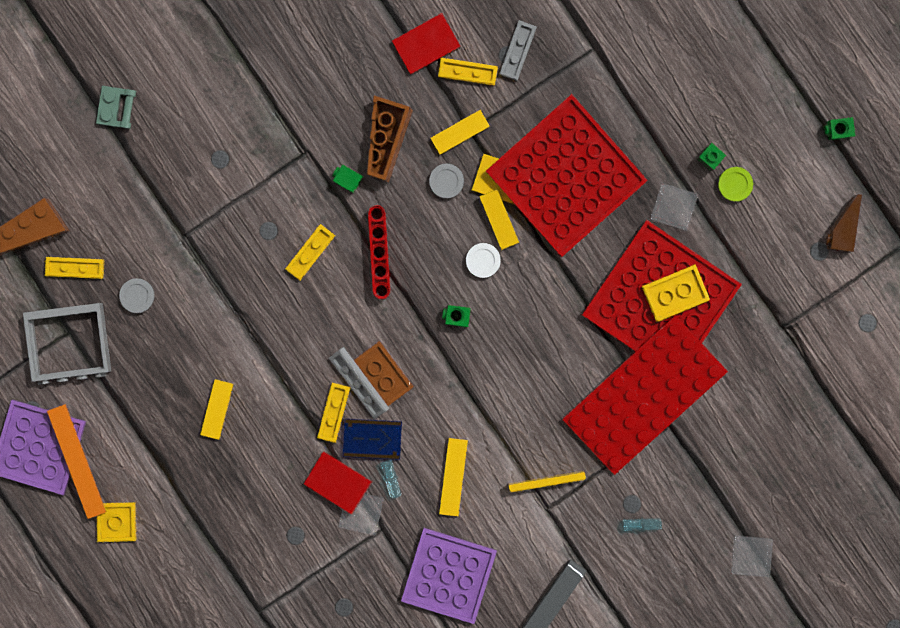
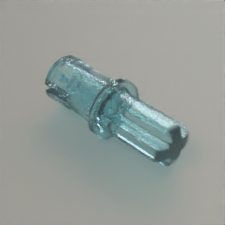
(391, 478)
(642, 524)

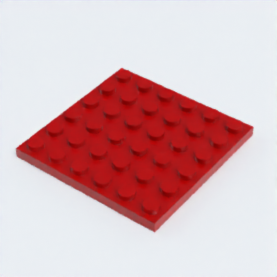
(566, 175)
(652, 255)

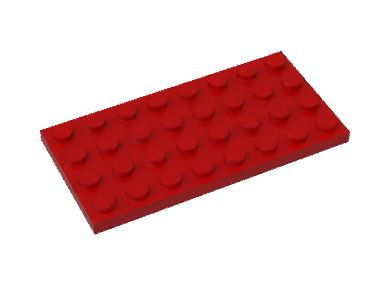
(645, 394)

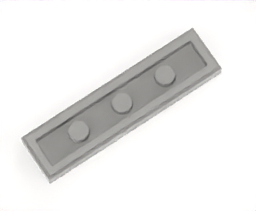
(359, 383)

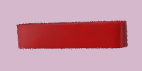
(381, 242)

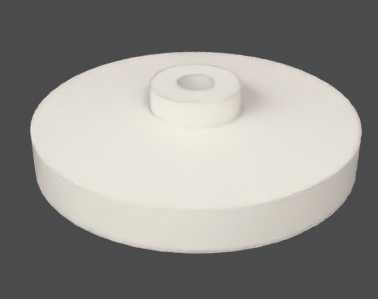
(483, 260)

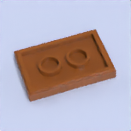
(383, 373)

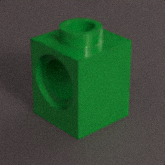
(848, 128)
(711, 157)
(347, 178)
(464, 321)

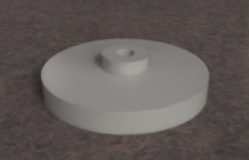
(446, 181)
(137, 295)

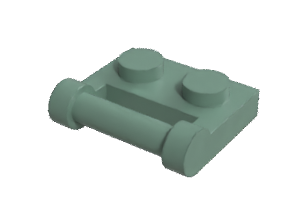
(110, 104)

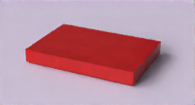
(426, 43)
(338, 482)

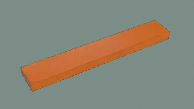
(76, 461)

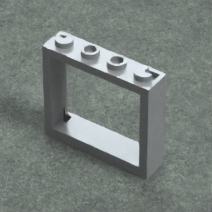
(29, 318)

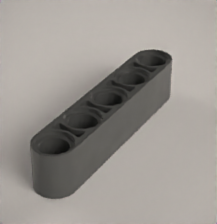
(556, 596)

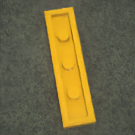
(453, 477)
(547, 481)

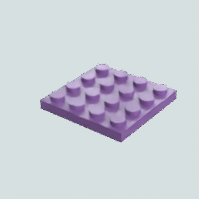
(32, 450)
(448, 575)

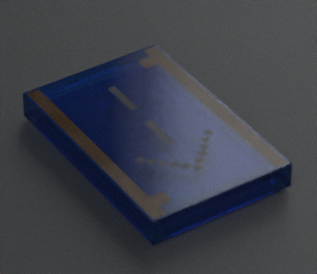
(372, 438)

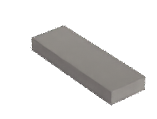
(518, 50)

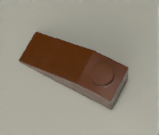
(844, 231)

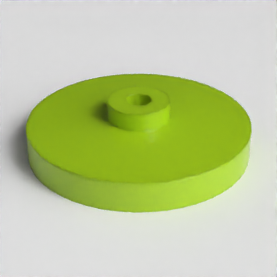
(735, 184)

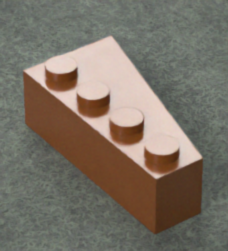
(387, 134)
(31, 226)

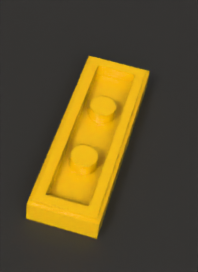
(467, 71)
(460, 132)
(499, 219)
(310, 252)
(74, 267)
(217, 409)
(333, 412)

